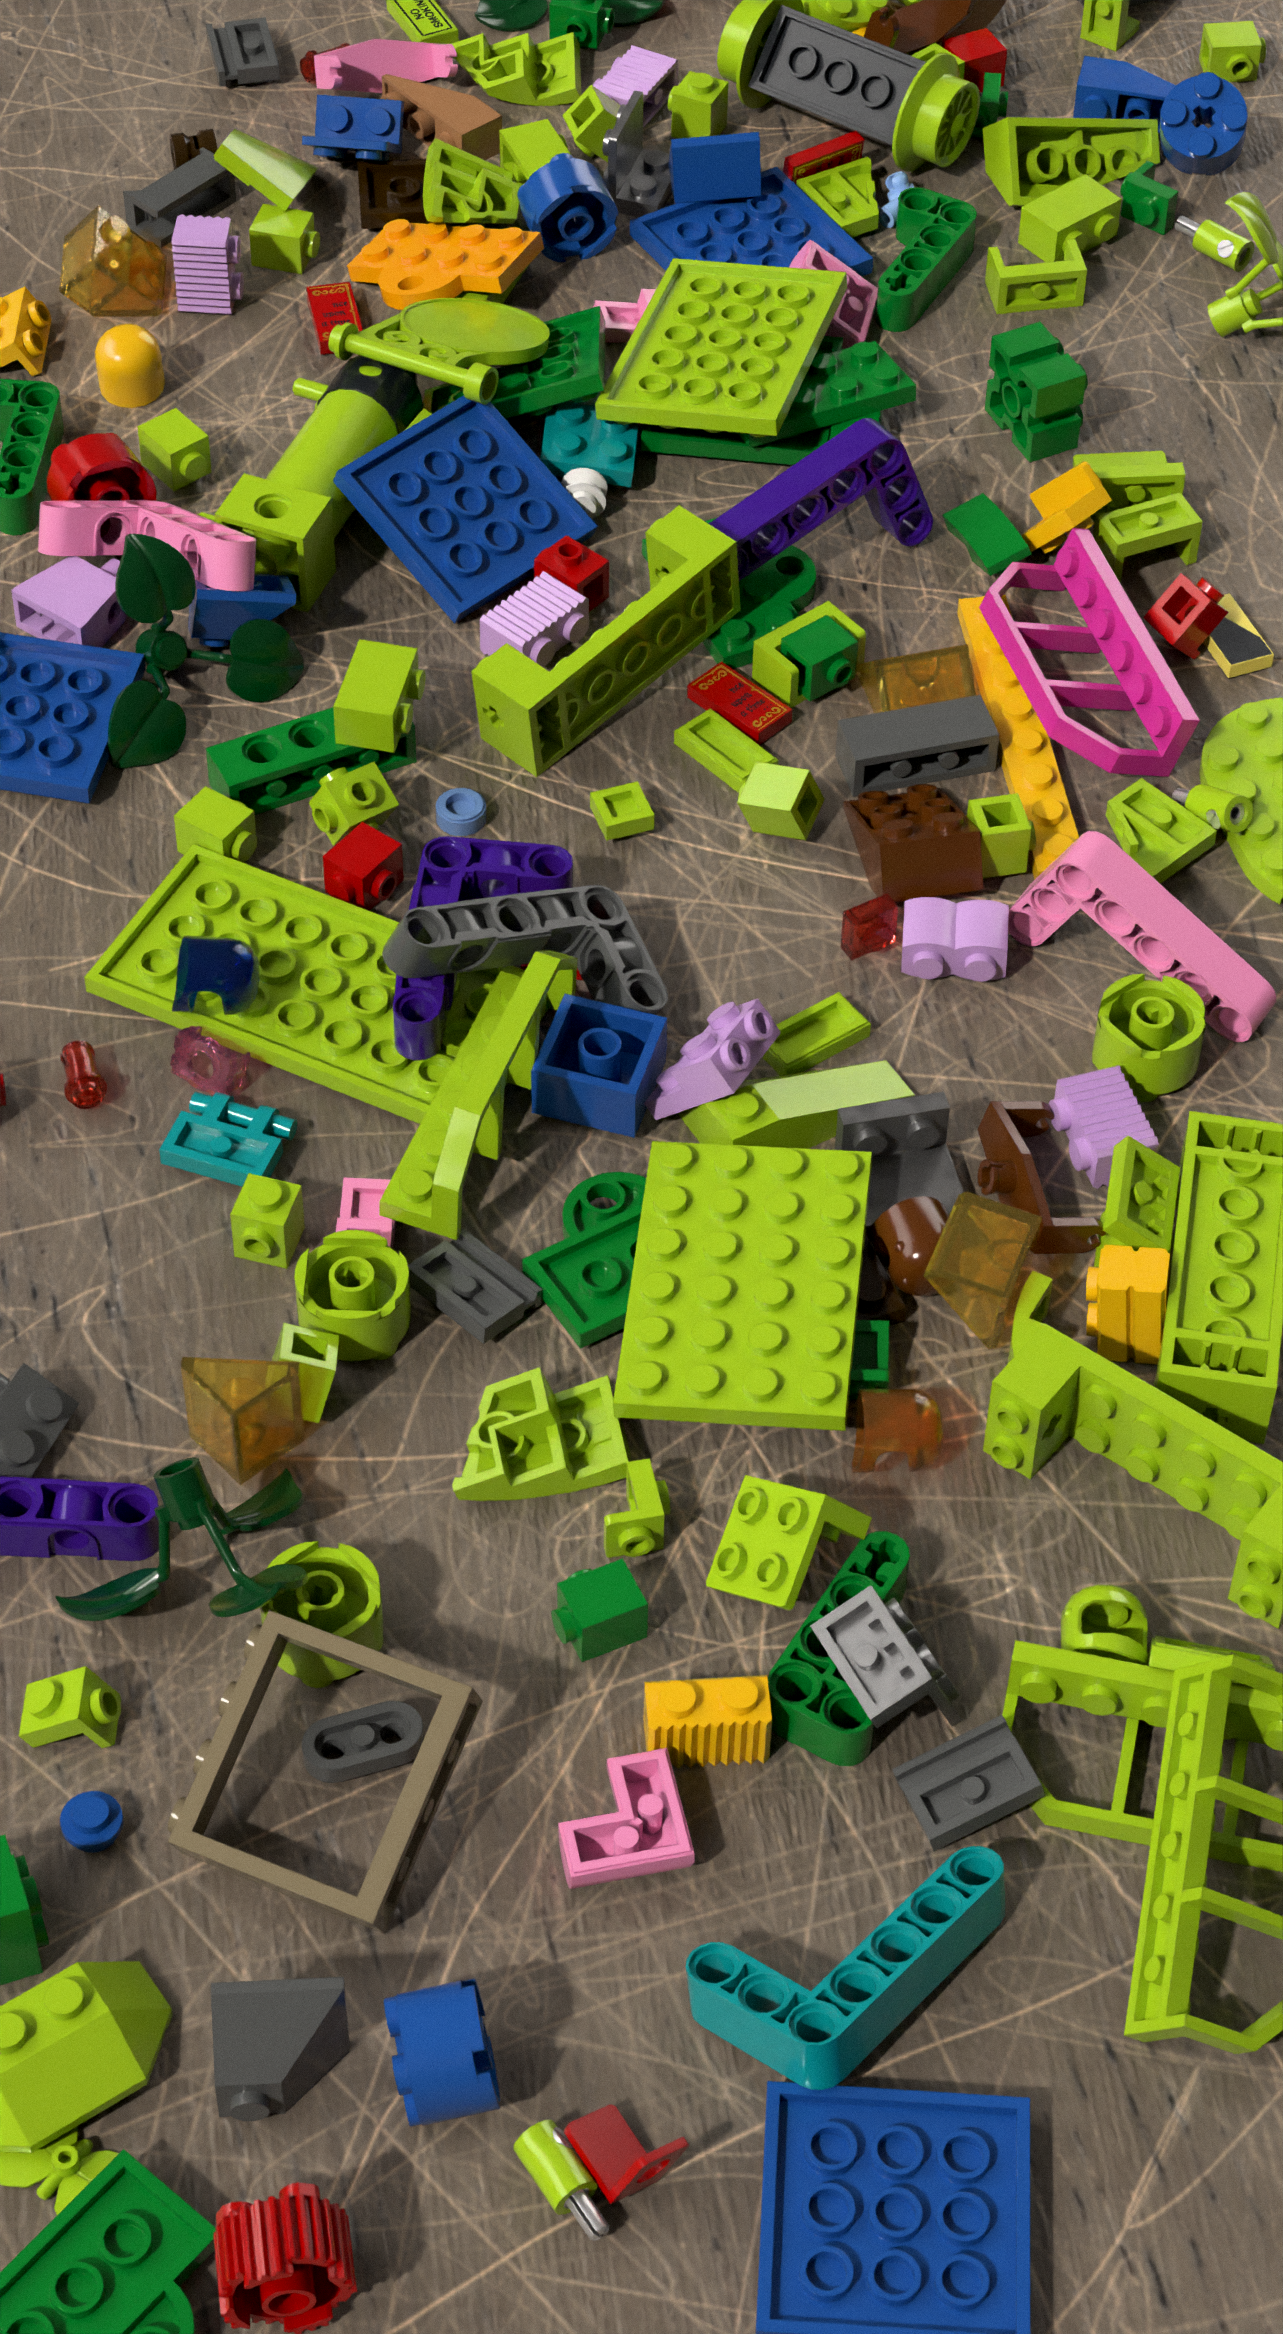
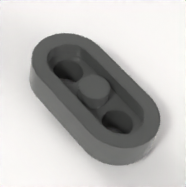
(360, 1740)

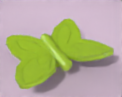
(61, 2164)

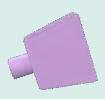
(70, 603)

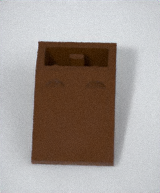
(915, 843)

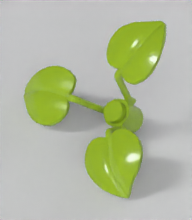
(1241, 307)

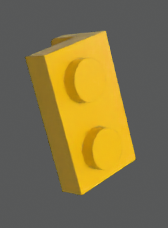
(23, 330)
(1065, 505)

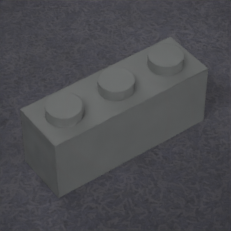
(917, 745)

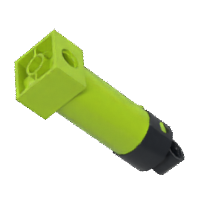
(298, 505)

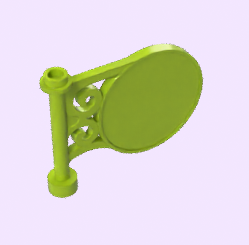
(446, 337)

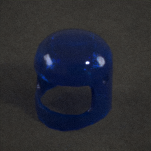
(216, 966)

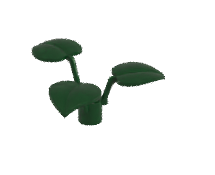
(524, 14)
(148, 586)
(192, 1504)

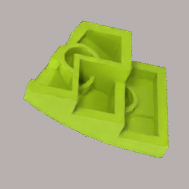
(264, 167)
(542, 1441)

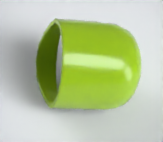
(1106, 1624)

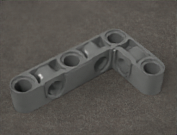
(509, 929)

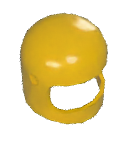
(129, 366)

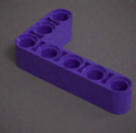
(852, 464)

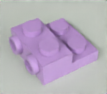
(716, 1059)

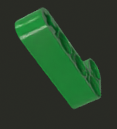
(937, 242)
(29, 432)
(815, 1679)

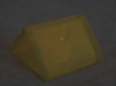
(917, 678)
(983, 1262)
(243, 1411)

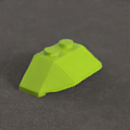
(76, 2049)

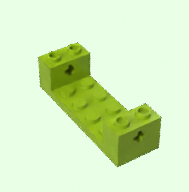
(545, 714)
(1226, 1274)
(1068, 1390)

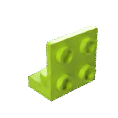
(1134, 477)
(1139, 1199)
(774, 1539)

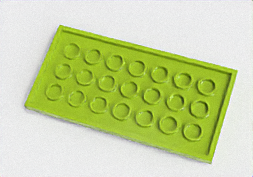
(321, 984)

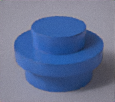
(91, 1821)

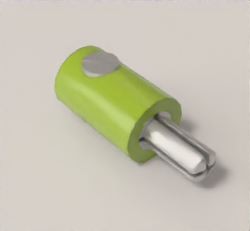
(1218, 242)
(1216, 807)
(561, 2175)

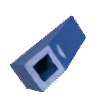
(1119, 91)

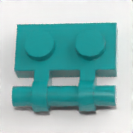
(223, 1150)

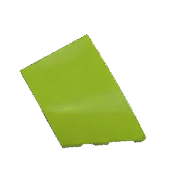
(523, 70)
(467, 188)

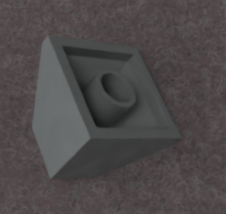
(275, 2042)

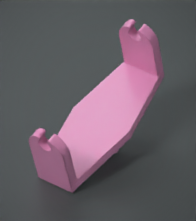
(364, 64)

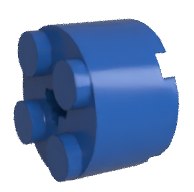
(1203, 101)
(569, 208)
(443, 2053)

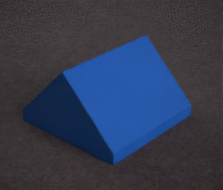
(715, 167)

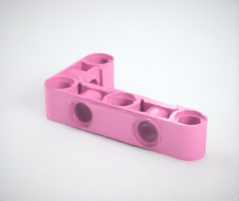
(215, 552)

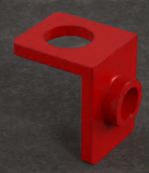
(616, 2155)

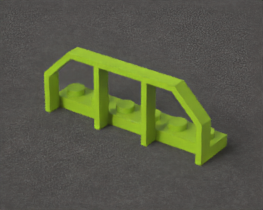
(470, 1100)
(1139, 1693)
(1179, 1856)

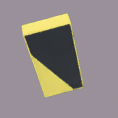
(1237, 643)

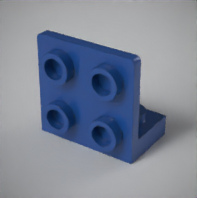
(357, 125)

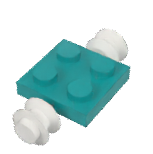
(588, 452)

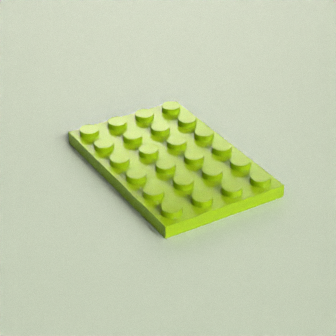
(722, 347)
(745, 1286)

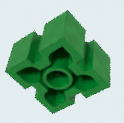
(1035, 391)

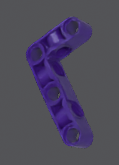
(461, 871)
(77, 1519)

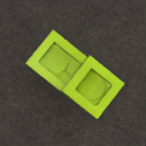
(1030, 1310)

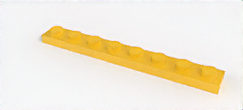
(1023, 741)

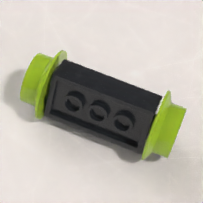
(849, 81)

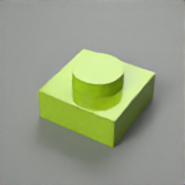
(622, 811)

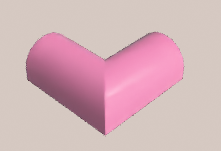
(858, 303)
(638, 1839)

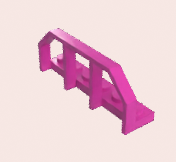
(1125, 643)

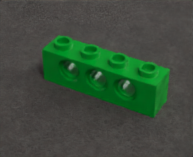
(291, 759)

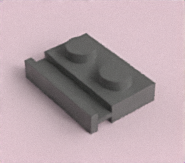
(243, 52)
(473, 1286)
(968, 1782)

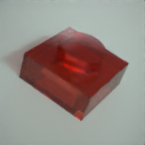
(869, 926)

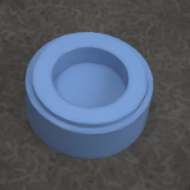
(460, 812)

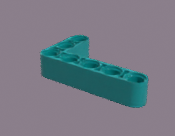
(833, 2028)

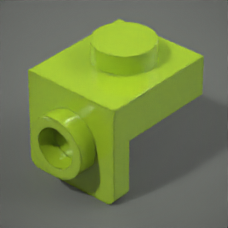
(642, 1527)
(70, 1706)

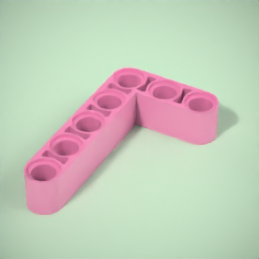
(1149, 925)

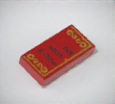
(824, 156)
(329, 307)
(740, 702)

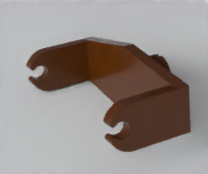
(918, 24)
(1014, 1178)

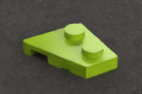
(845, 195)
(1157, 830)

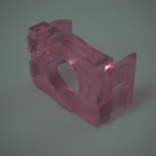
(223, 1060)

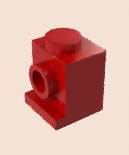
(1187, 613)

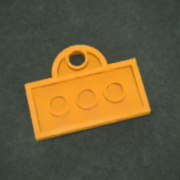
(442, 260)

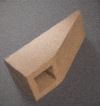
(446, 115)

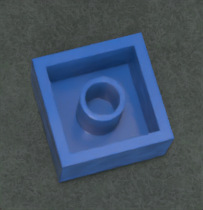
(599, 1065)

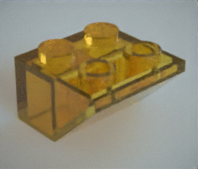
(112, 268)

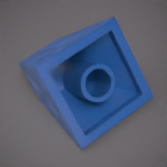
(219, 613)

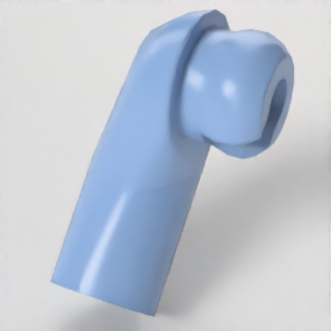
(896, 184)

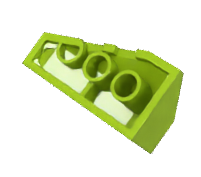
(1041, 154)
(793, 1108)

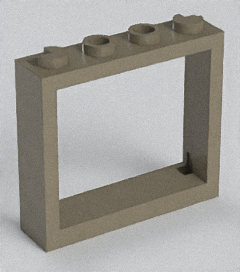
(413, 1810)

